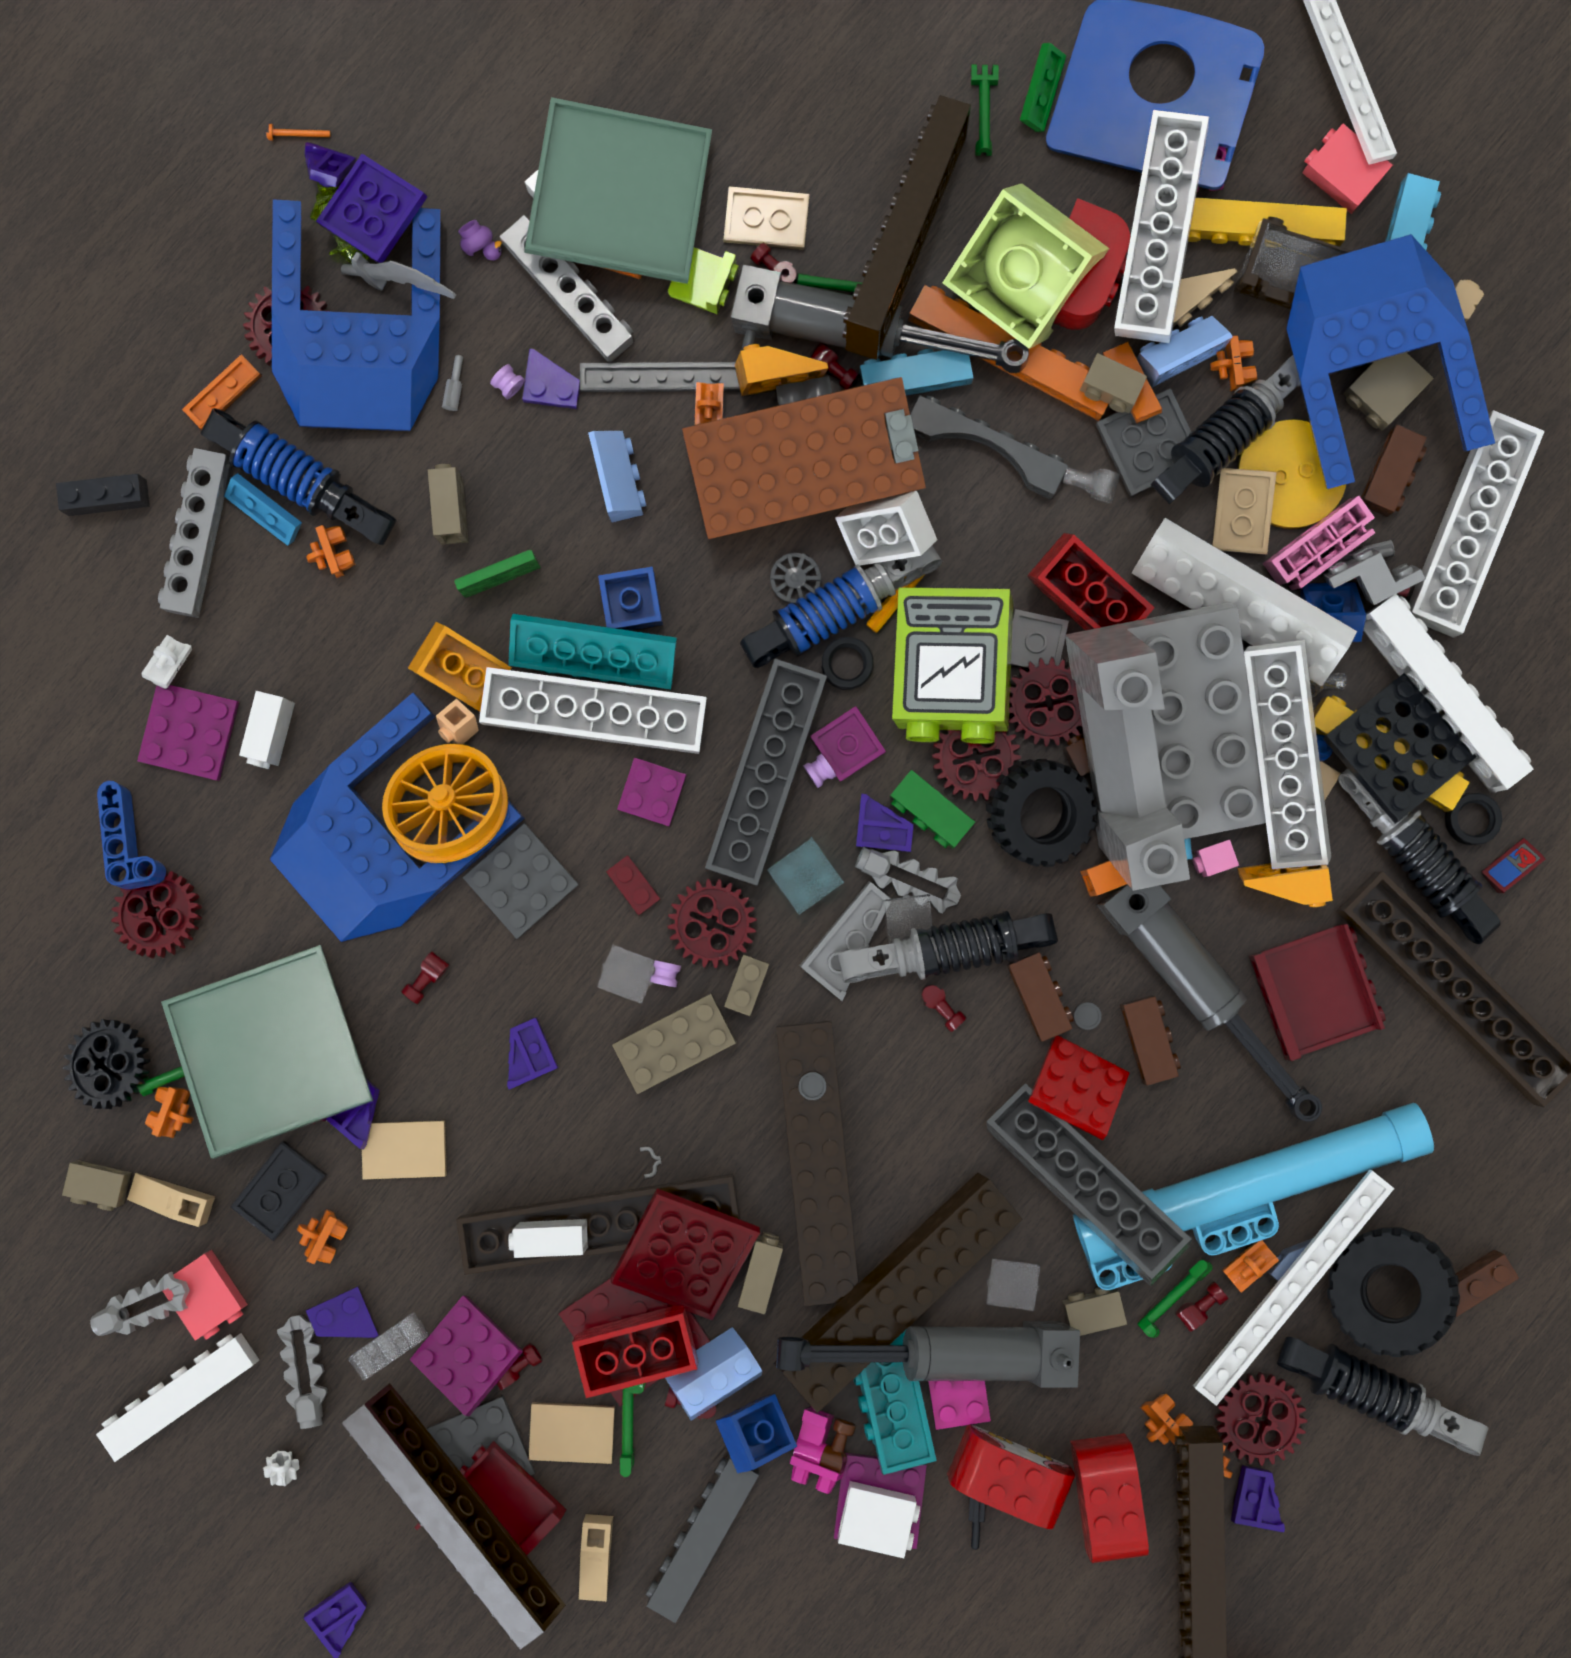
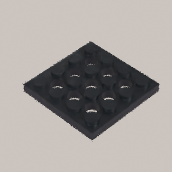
(1399, 766)

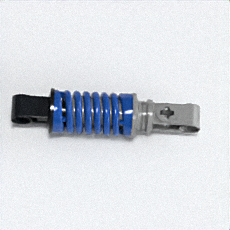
(826, 607)

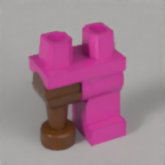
(815, 1455)

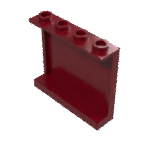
(1317, 991)
(512, 1496)

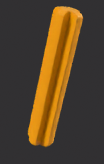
(889, 606)

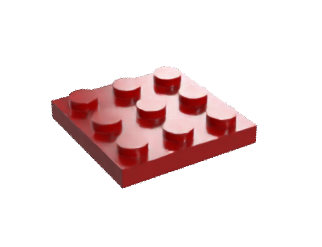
(1079, 1087)

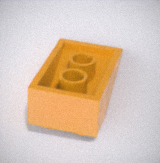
(766, 367)
(454, 664)
(1299, 884)

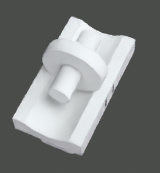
(166, 662)

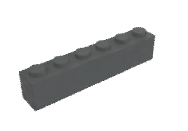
(701, 1540)

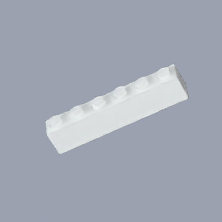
(177, 1397)

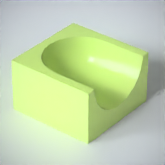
(1023, 264)

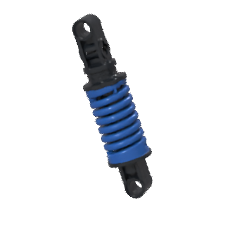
(295, 474)

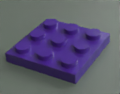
(371, 209)

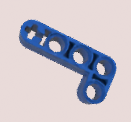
(110, 796)

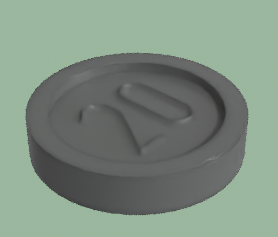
(1087, 1016)
(812, 1086)

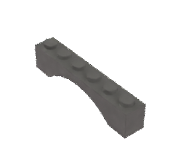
(1038, 471)

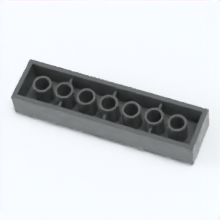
(766, 772)
(1089, 1186)

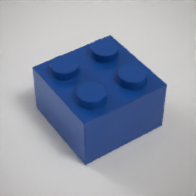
(631, 599)
(756, 1433)

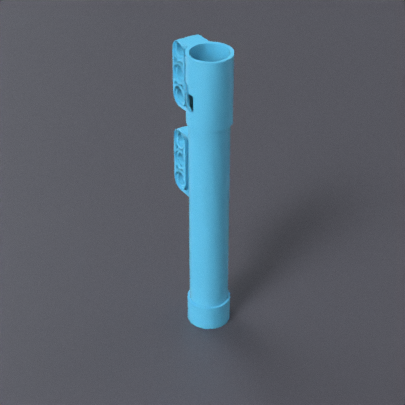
(1247, 1189)

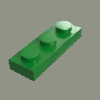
(1043, 87)

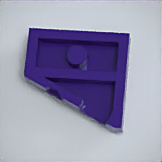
(882, 827)
(528, 1053)

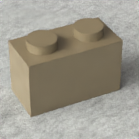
(1113, 384)
(746, 985)
(96, 1185)
(1094, 1310)

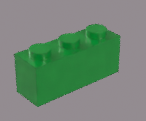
(931, 810)

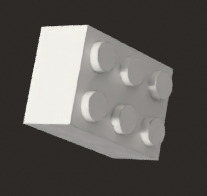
(886, 529)

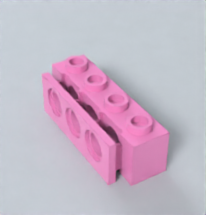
(1319, 538)

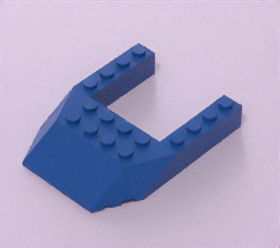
(1372, 309)
(348, 365)
(346, 855)

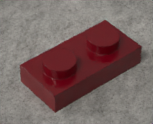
(633, 885)

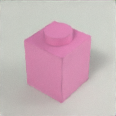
(1215, 859)

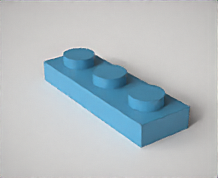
(262, 509)

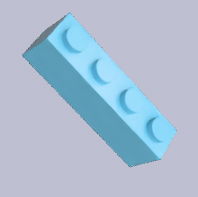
(1414, 208)
(921, 372)

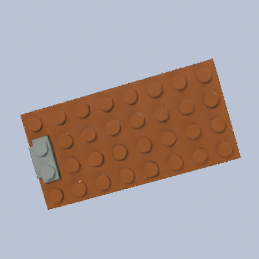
(804, 457)

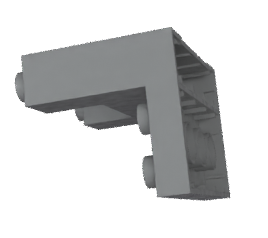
(1166, 737)

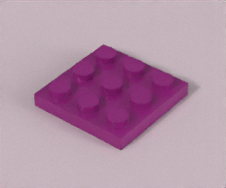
(188, 731)
(466, 1355)
(866, 1470)

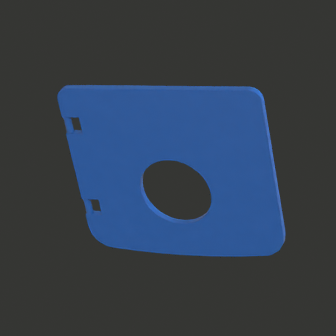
(1107, 120)

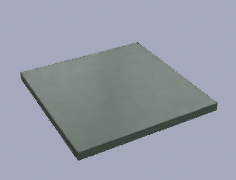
(618, 190)
(266, 1051)

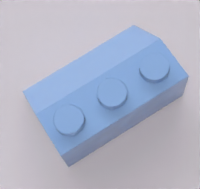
(1184, 351)
(617, 474)
(722, 1370)

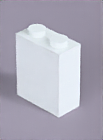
(266, 730)
(549, 1238)
(878, 1520)

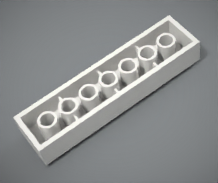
(1161, 226)
(1474, 526)
(1267, 612)
(1412, 651)
(592, 710)
(1288, 754)

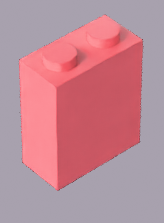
(1343, 168)
(210, 1297)

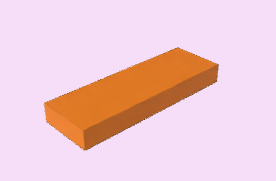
(222, 390)
(1146, 403)

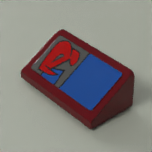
(1512, 866)

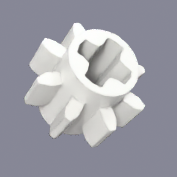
(281, 1468)

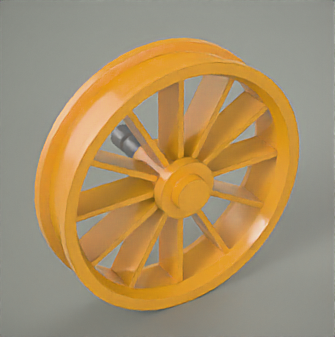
(445, 803)

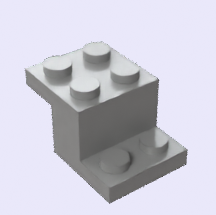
(1373, 575)

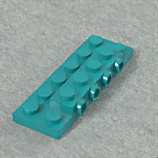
(592, 651)
(895, 1416)

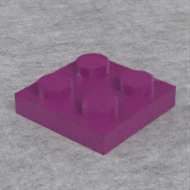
(848, 743)
(651, 792)

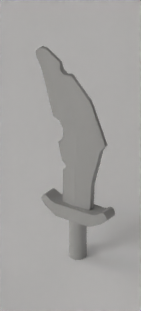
(380, 273)

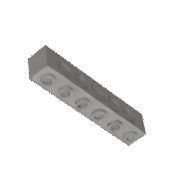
(608, 344)
(202, 547)

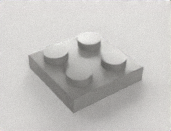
(1036, 637)

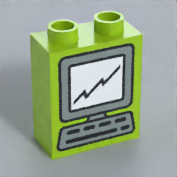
(953, 662)

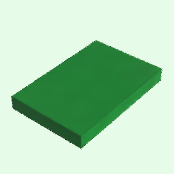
(497, 573)

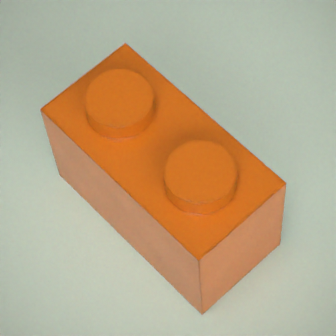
(1102, 878)

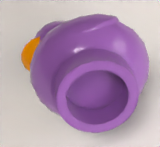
(478, 237)

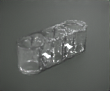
(388, 1346)

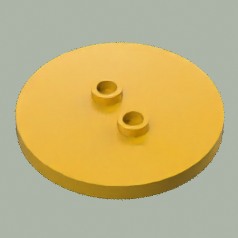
(1299, 483)

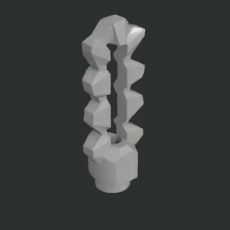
(878, 864)
(116, 1316)
(309, 1405)

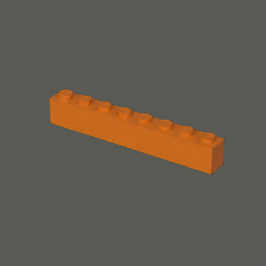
(1044, 368)

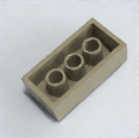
(674, 1043)

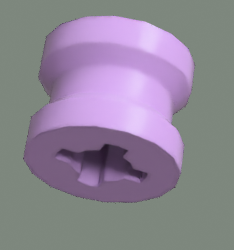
(507, 381)
(819, 770)
(665, 973)

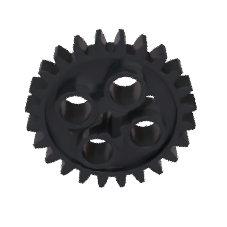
(121, 1045)

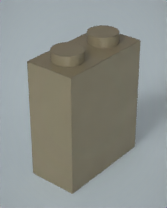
(1387, 389)
(447, 504)
(761, 1273)

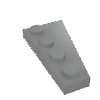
(849, 932)

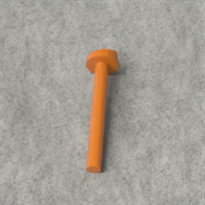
(294, 132)

